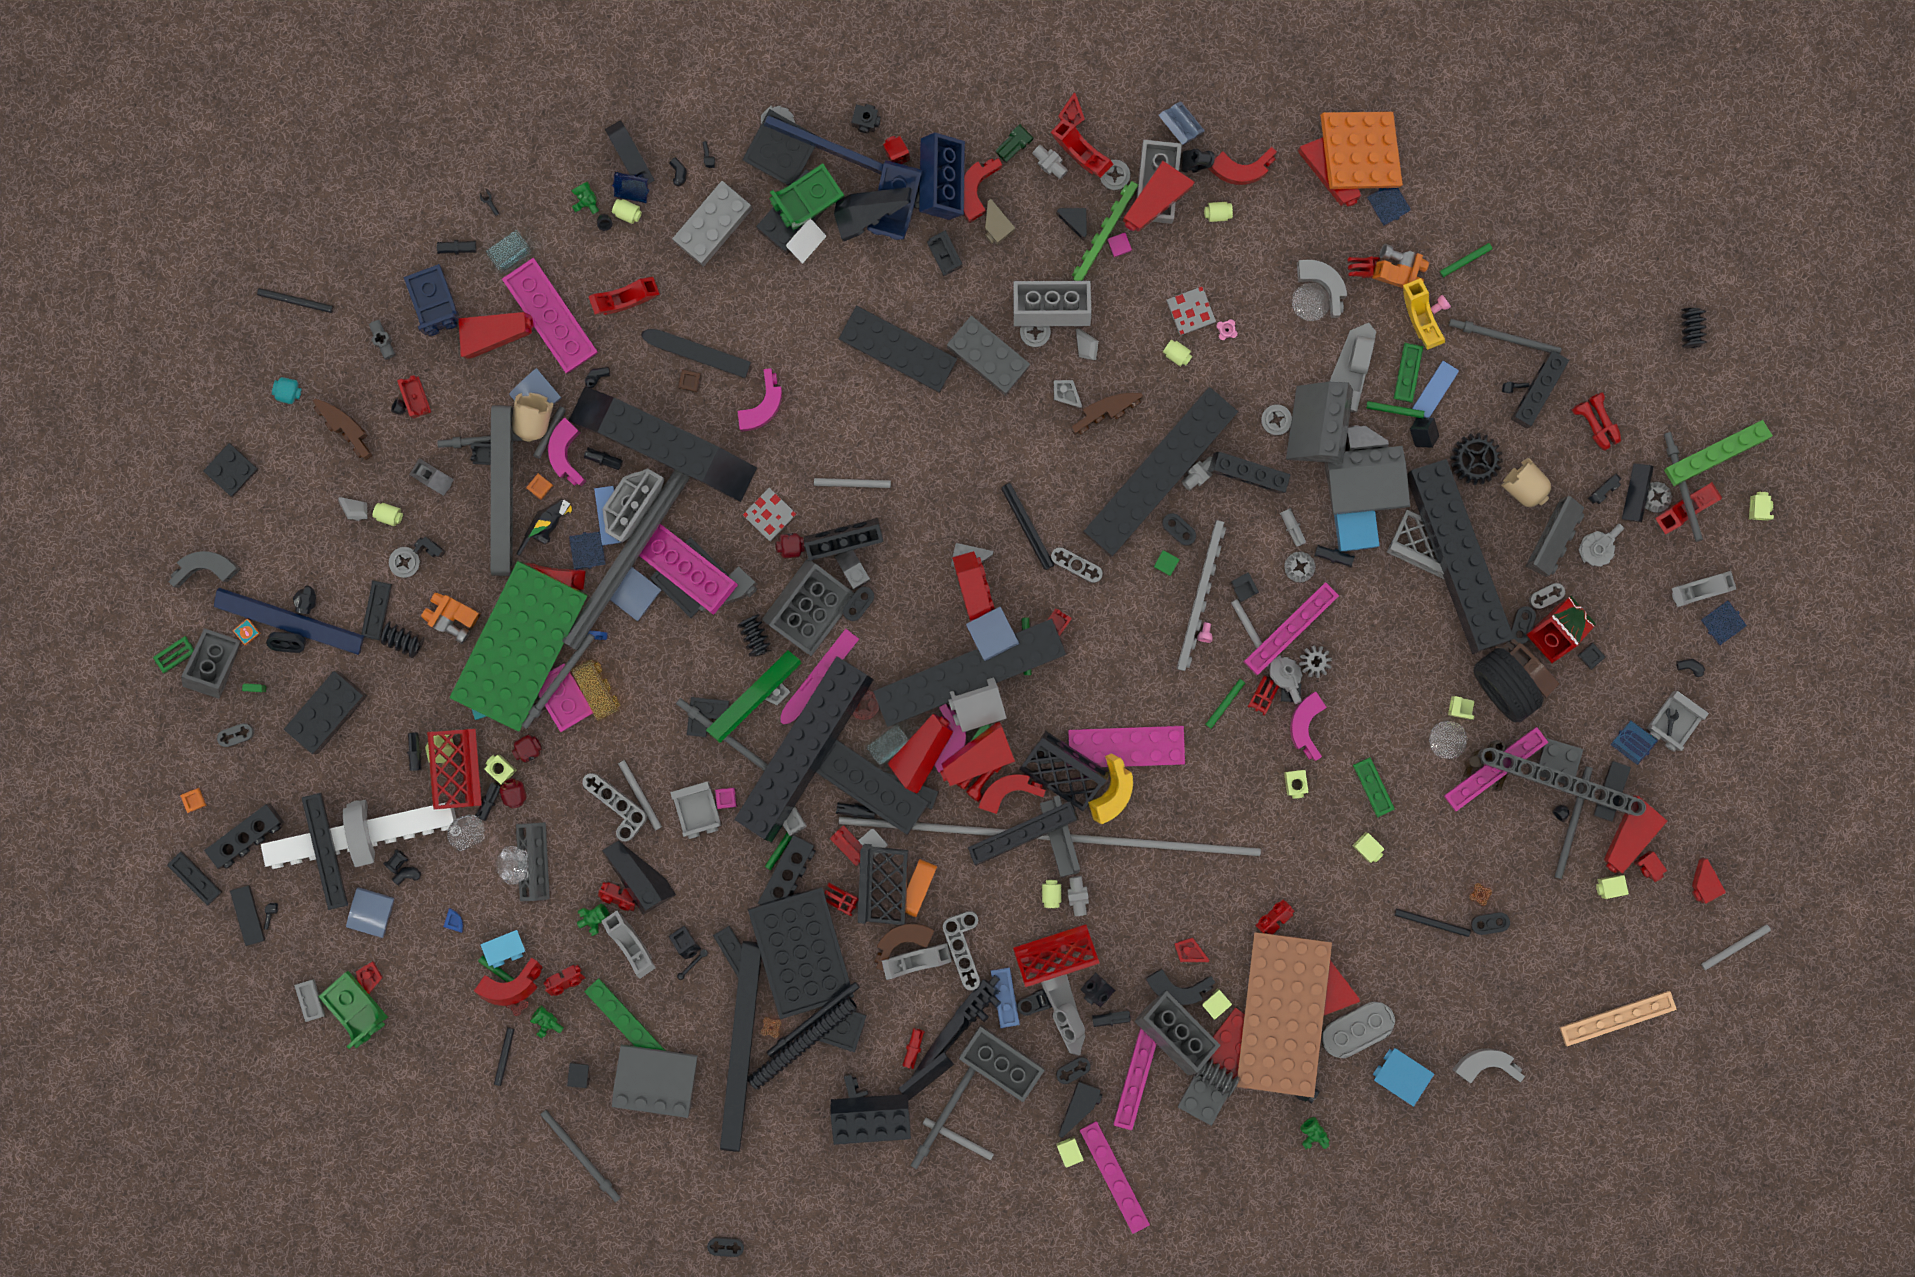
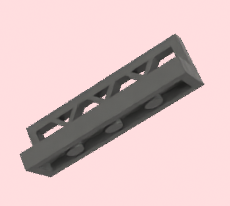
(1061, 843)
(537, 859)

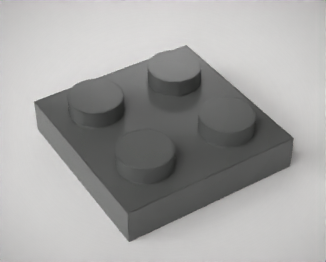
(1561, 758)
(1202, 1100)

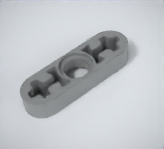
(1066, 553)

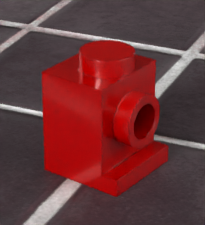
(1651, 866)

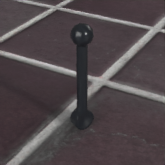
(703, 953)

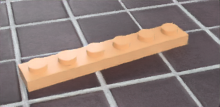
(1617, 1018)

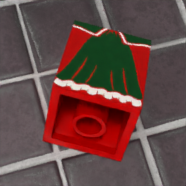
(1561, 629)

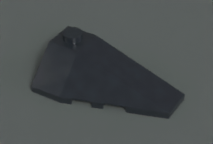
(862, 209)
(642, 881)

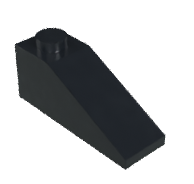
(1081, 1104)

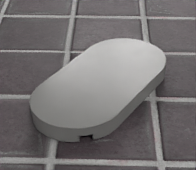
(1358, 1029)

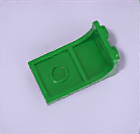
(806, 197)
(354, 1009)

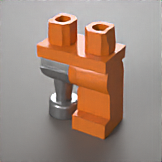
(1404, 272)
(447, 612)

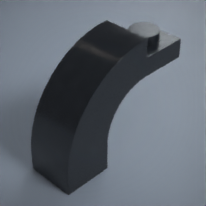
(628, 151)
(1160, 983)

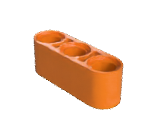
(918, 886)

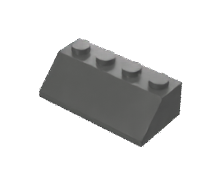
(1555, 536)
(1177, 1033)

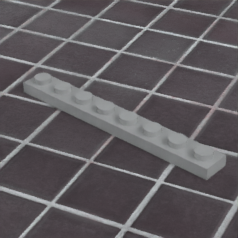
(1199, 603)

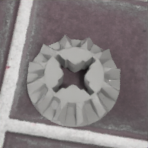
(1121, 181)
(1029, 338)
(1279, 411)
(1665, 499)
(395, 561)
(1291, 563)

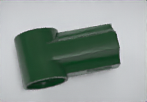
(1015, 142)

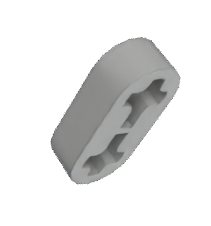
(1544, 592)

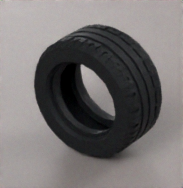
(1508, 685)

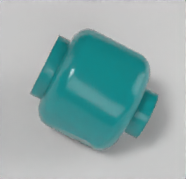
(286, 390)

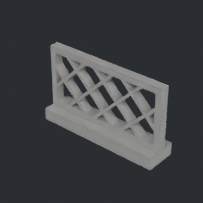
(1411, 555)

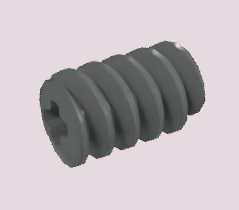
(1218, 1077)

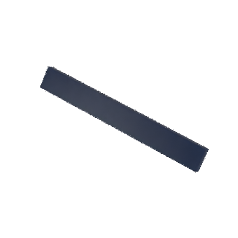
(823, 144)
(288, 621)

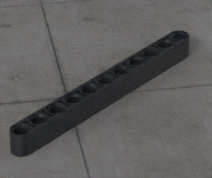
(741, 1047)

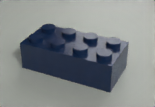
(942, 176)

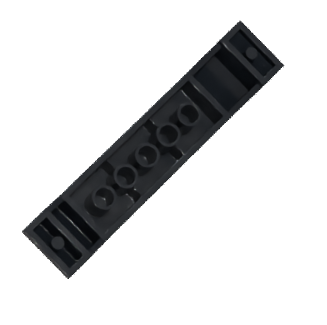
(663, 442)

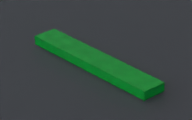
(753, 696)

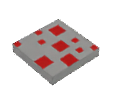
(1191, 311)
(769, 514)

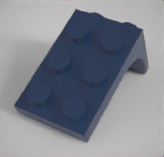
(895, 177)
(432, 300)

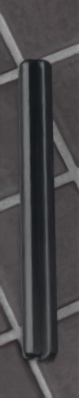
(1027, 526)

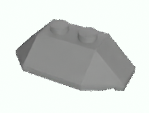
(630, 503)

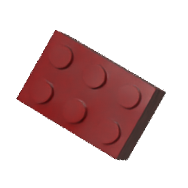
(973, 585)

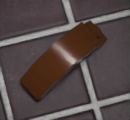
(909, 932)

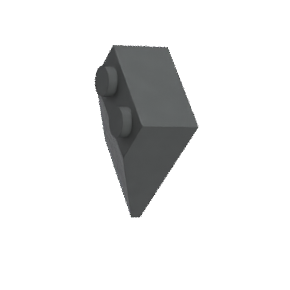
(745, 587)
(210, 663)

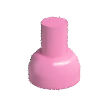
(1442, 304)
(1205, 635)

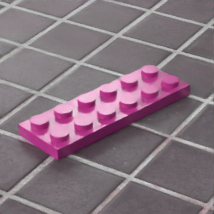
(550, 315)
(687, 569)
(1133, 745)

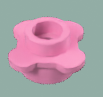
(1228, 324)

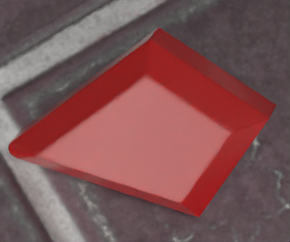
(1072, 112)
(1190, 951)
(369, 977)

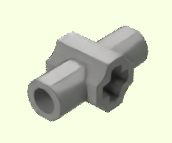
(1050, 161)
(1197, 474)
(1078, 896)

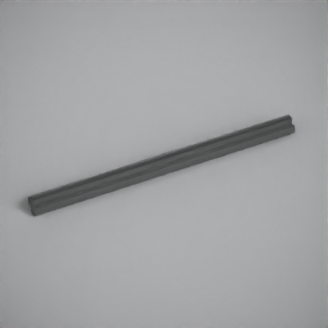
(626, 559)

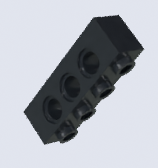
(1540, 389)
(1249, 472)
(843, 539)
(797, 845)
(217, 851)

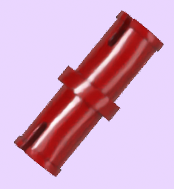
(913, 1048)

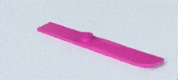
(799, 700)

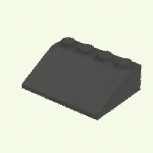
(1320, 422)
(1368, 481)
(808, 607)
(654, 1081)

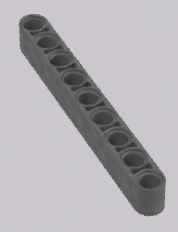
(501, 490)
(1570, 782)

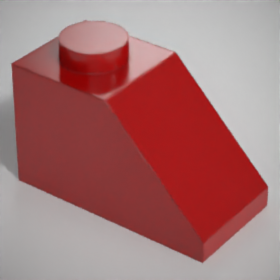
(896, 150)
(1706, 883)

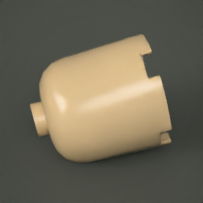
(531, 416)
(1528, 484)

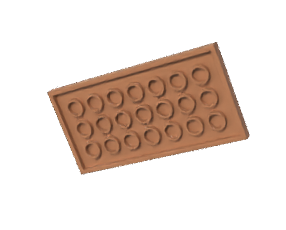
(1284, 1014)

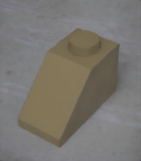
(997, 224)

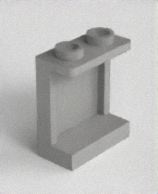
(978, 707)
(1689, 717)
(696, 809)

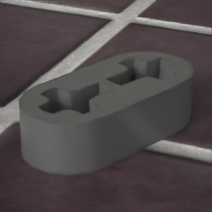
(233, 731)

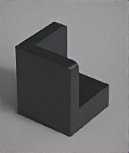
(1424, 432)
(1244, 587)
(578, 1075)

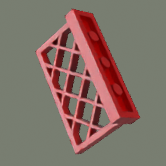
(470, 768)
(1053, 947)

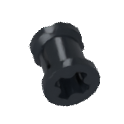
(396, 861)

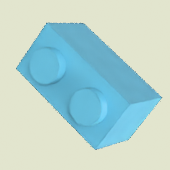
(503, 948)

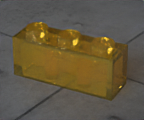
(596, 689)

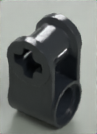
(1196, 160)
(1036, 1001)

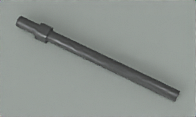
(1469, 327)
(458, 442)
(1673, 452)
(536, 710)
(693, 712)
(1572, 826)
(923, 1150)
(605, 1185)

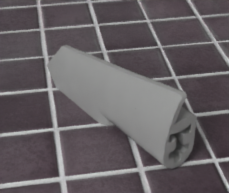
(1355, 360)
(1065, 1011)

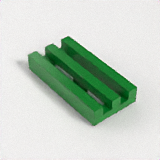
(170, 648)

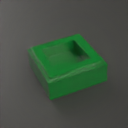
(1166, 563)
(254, 688)

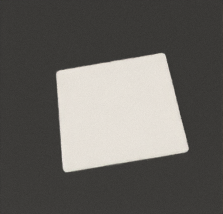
(806, 240)

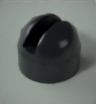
(604, 222)
(397, 407)
(1561, 812)

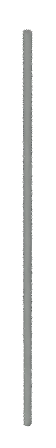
(1075, 838)

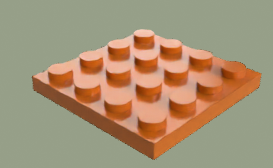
(1361, 150)

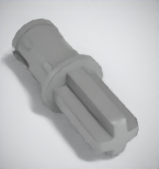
(1293, 527)

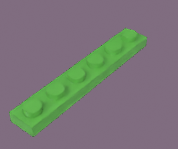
(1107, 225)
(1718, 453)

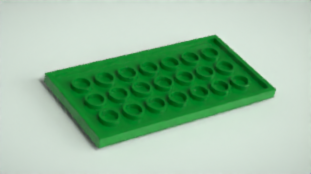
(518, 646)

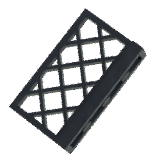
(1075, 760)
(866, 885)

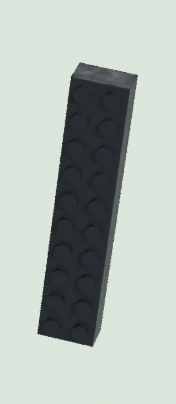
(1160, 472)
(1459, 556)
(968, 673)
(803, 749)

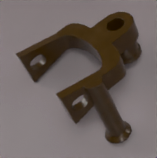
(1475, 761)

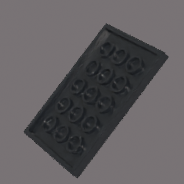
(799, 951)

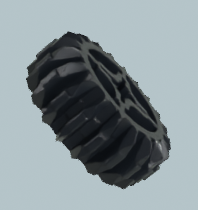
(1487, 446)

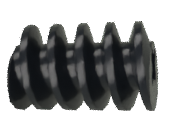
(1694, 327)
(754, 636)
(401, 641)

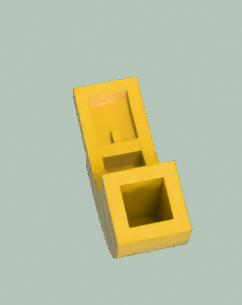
(1420, 313)
(1118, 794)

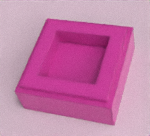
(1119, 245)
(725, 798)

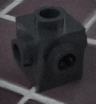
(862, 112)
(1097, 990)

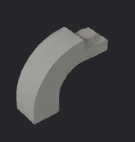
(1326, 276)
(1703, 588)
(357, 833)
(630, 943)
(916, 960)
(1477, 1060)

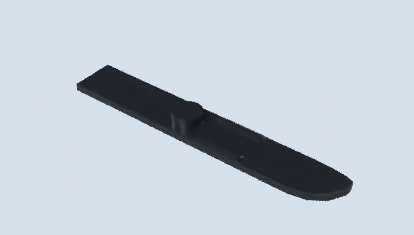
(696, 352)

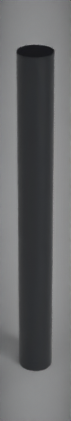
(295, 300)
(1432, 922)

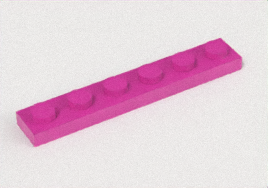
(1291, 628)
(1487, 775)
(1135, 1081)
(1114, 1177)

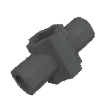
(378, 331)

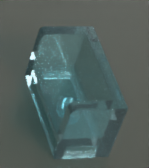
(508, 251)
(888, 744)

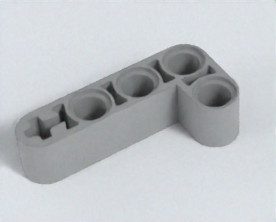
(613, 804)
(964, 952)

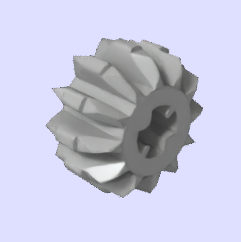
(1320, 666)

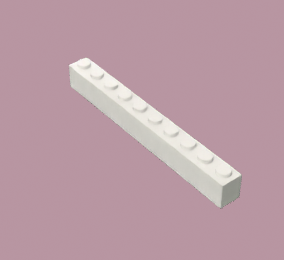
(379, 829)

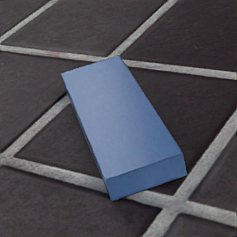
(1436, 388)
(602, 495)
(1007, 1009)

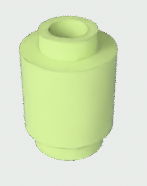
(626, 211)
(1218, 211)
(1177, 353)
(387, 514)
(1051, 894)

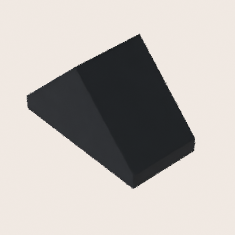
(1075, 219)

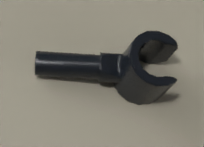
(708, 161)
(488, 200)
(1509, 386)
(1671, 720)
(271, 908)

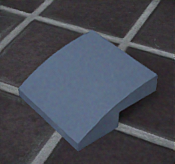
(1181, 123)
(537, 384)
(635, 594)
(992, 633)
(370, 912)

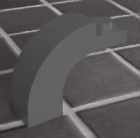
(217, 563)

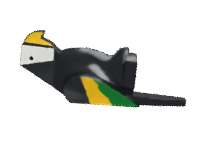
(545, 522)

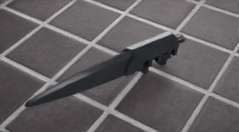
(962, 1019)

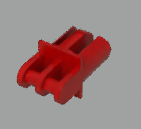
(1364, 268)
(1263, 696)
(851, 905)

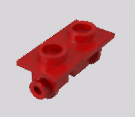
(847, 844)
(611, 894)
(1281, 911)
(572, 977)

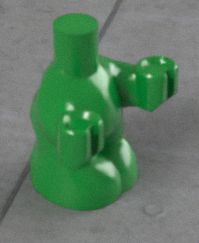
(586, 197)
(593, 917)
(546, 1021)
(1315, 1132)

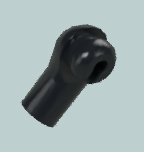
(680, 172)
(594, 376)
(1697, 668)
(406, 872)

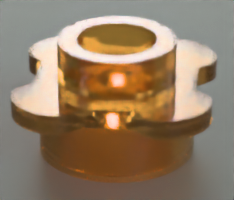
(1486, 892)
(772, 1032)

